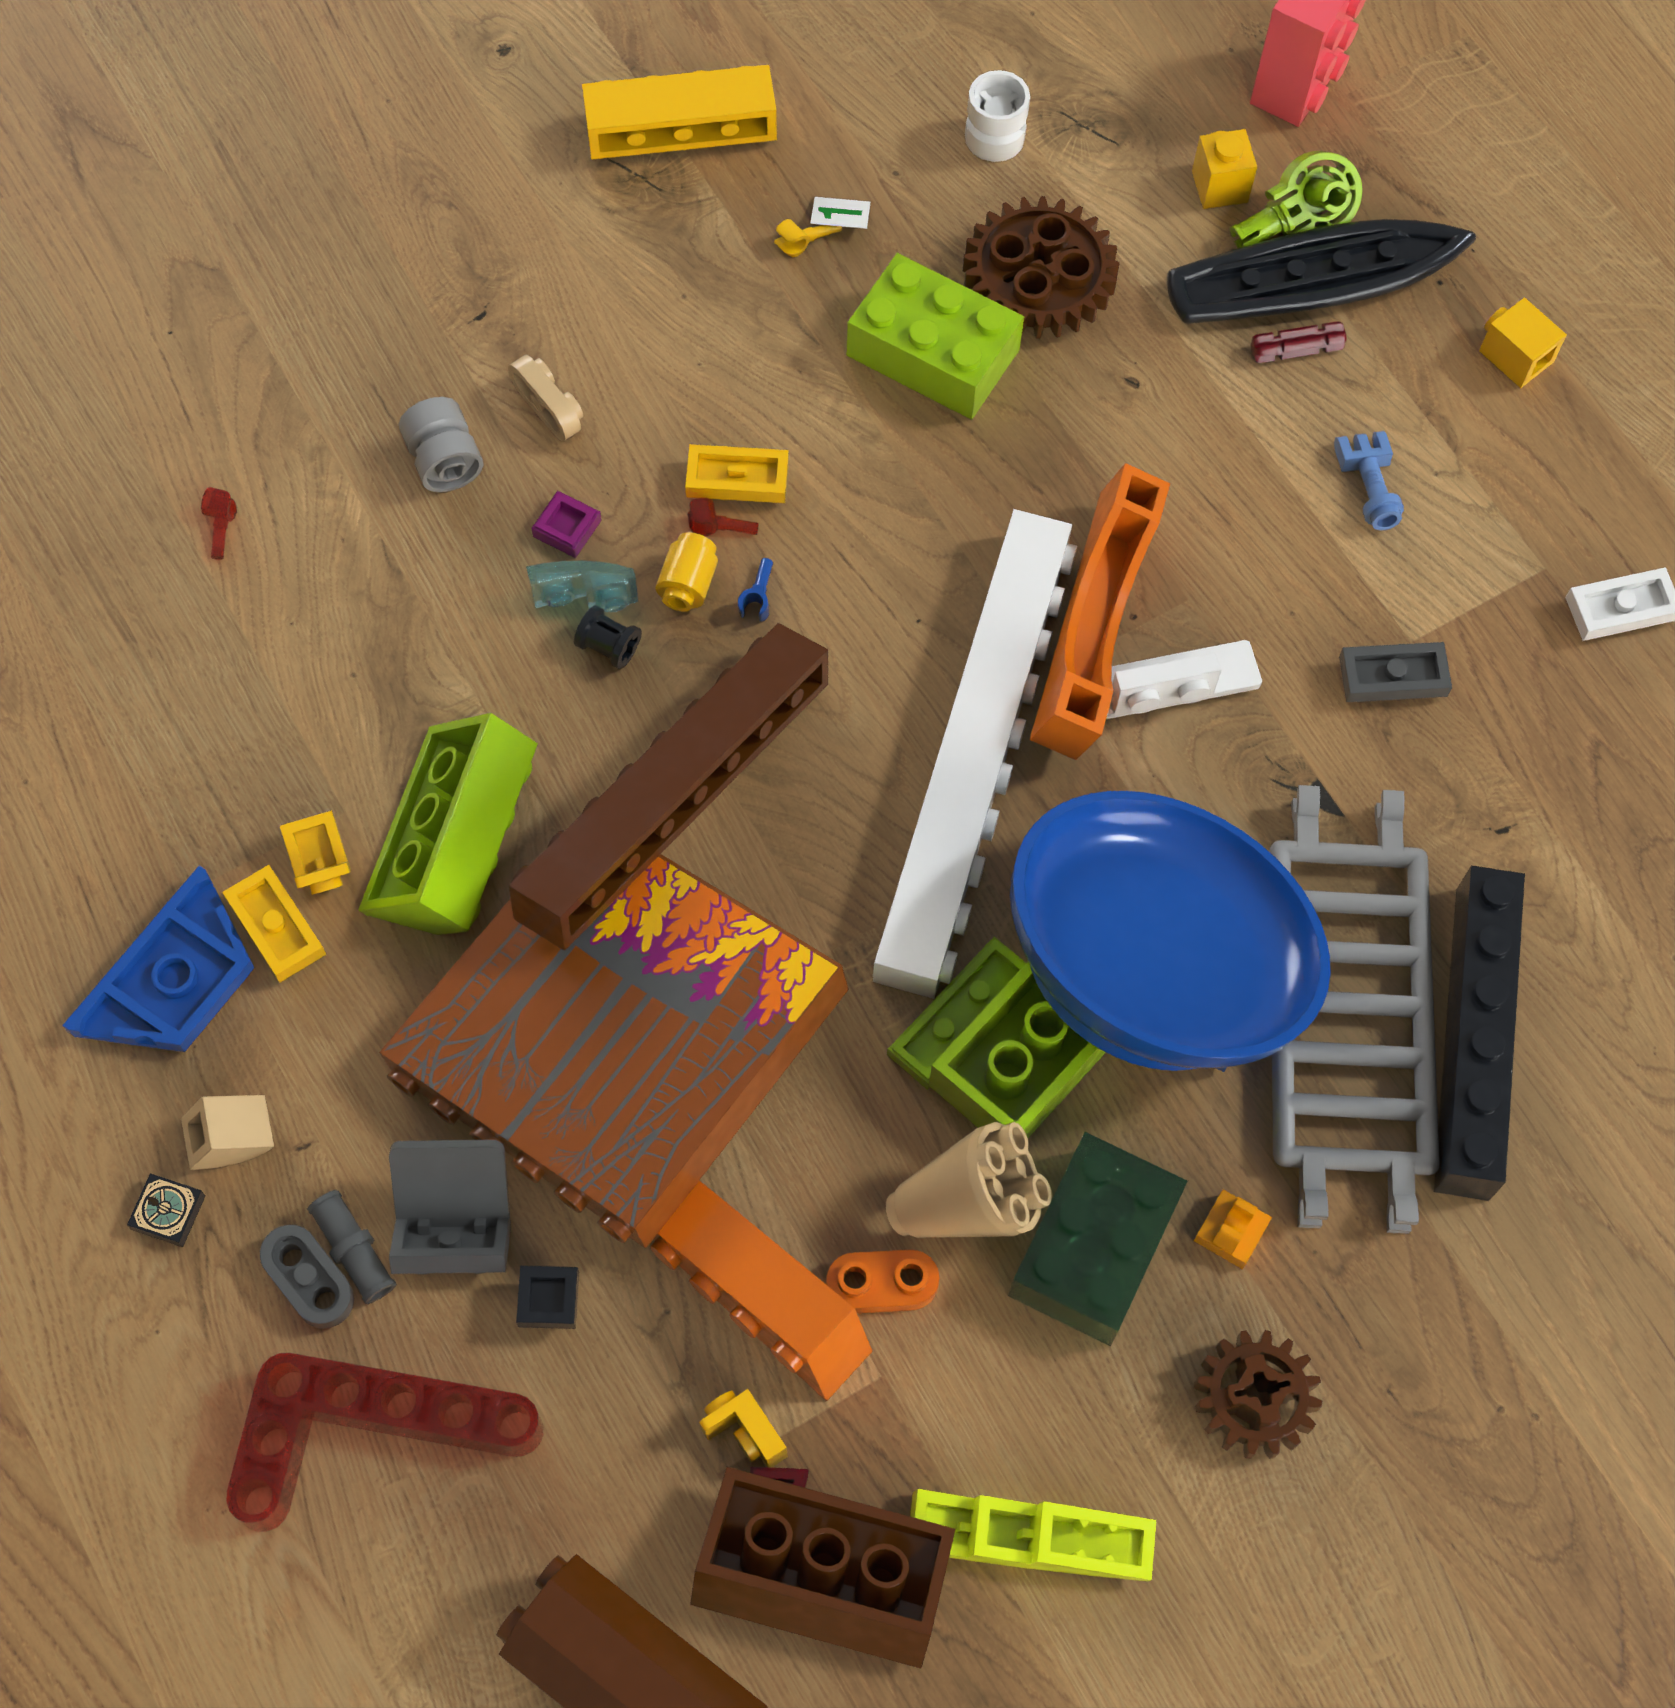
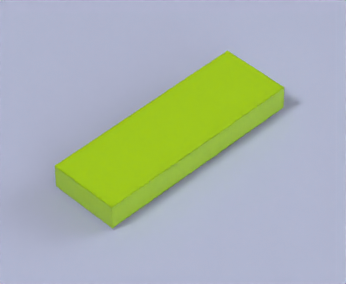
(954, 1010)

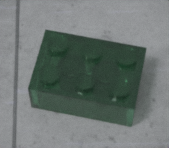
(1097, 1238)

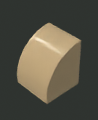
(226, 1130)

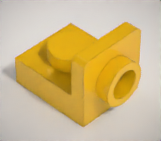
(755, 1433)

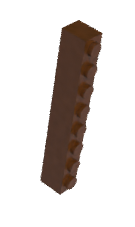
(668, 786)

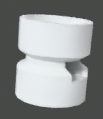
(997, 115)

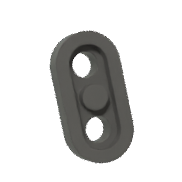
(308, 1278)

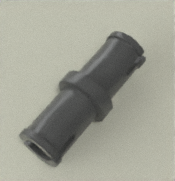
(351, 1246)

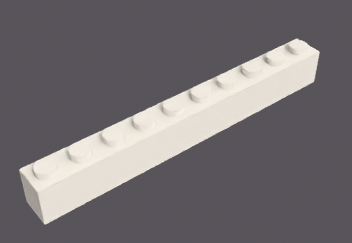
(973, 757)

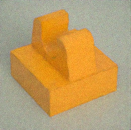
(1232, 1229)

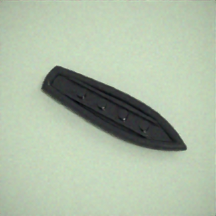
(1314, 269)

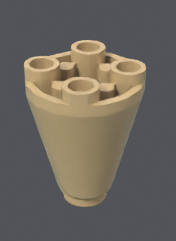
(973, 1189)

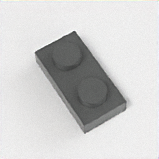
(1395, 672)

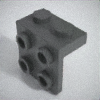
(449, 1207)

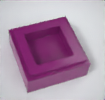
(566, 524)

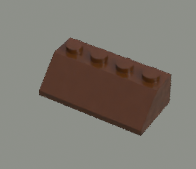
(822, 1567)

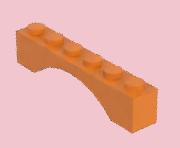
(1081, 670)

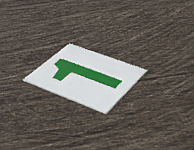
(840, 212)

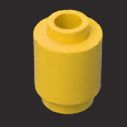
(687, 572)

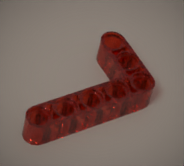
(368, 1413)

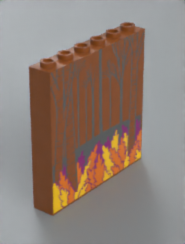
(624, 1052)

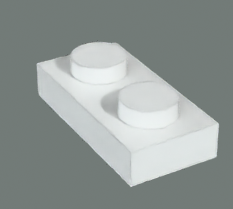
(1622, 603)

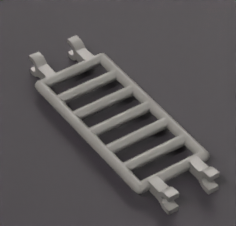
(1399, 1165)

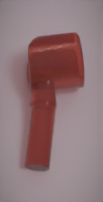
(222, 507)
(705, 522)

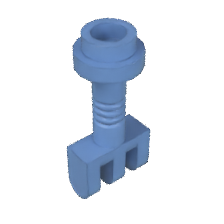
(1383, 508)

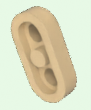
(537, 388)

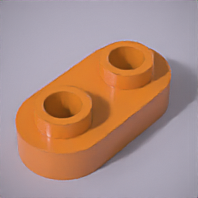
(883, 1286)

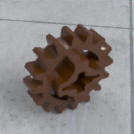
(1262, 1419)

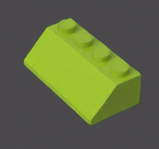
(450, 825)

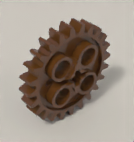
(1042, 264)

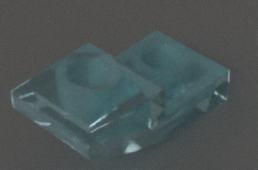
(599, 582)

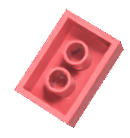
(1303, 54)

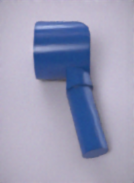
(758, 591)

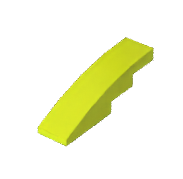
(1042, 1535)

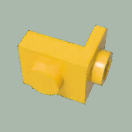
(316, 852)

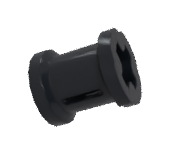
(607, 637)

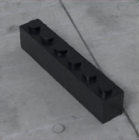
(1480, 1034)

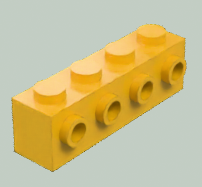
(680, 111)

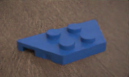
(169, 976)

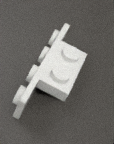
(1183, 678)

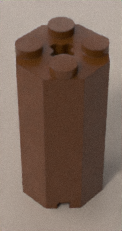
(604, 1650)

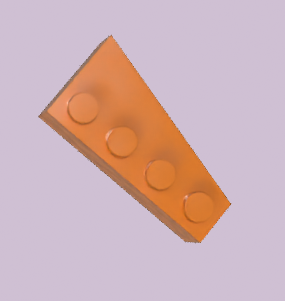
(764, 1290)

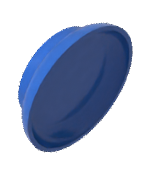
(1166, 932)

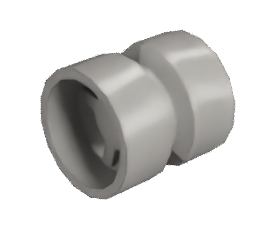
(441, 443)

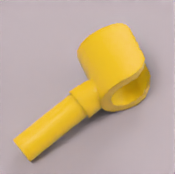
(796, 240)

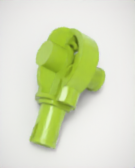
(1302, 195)

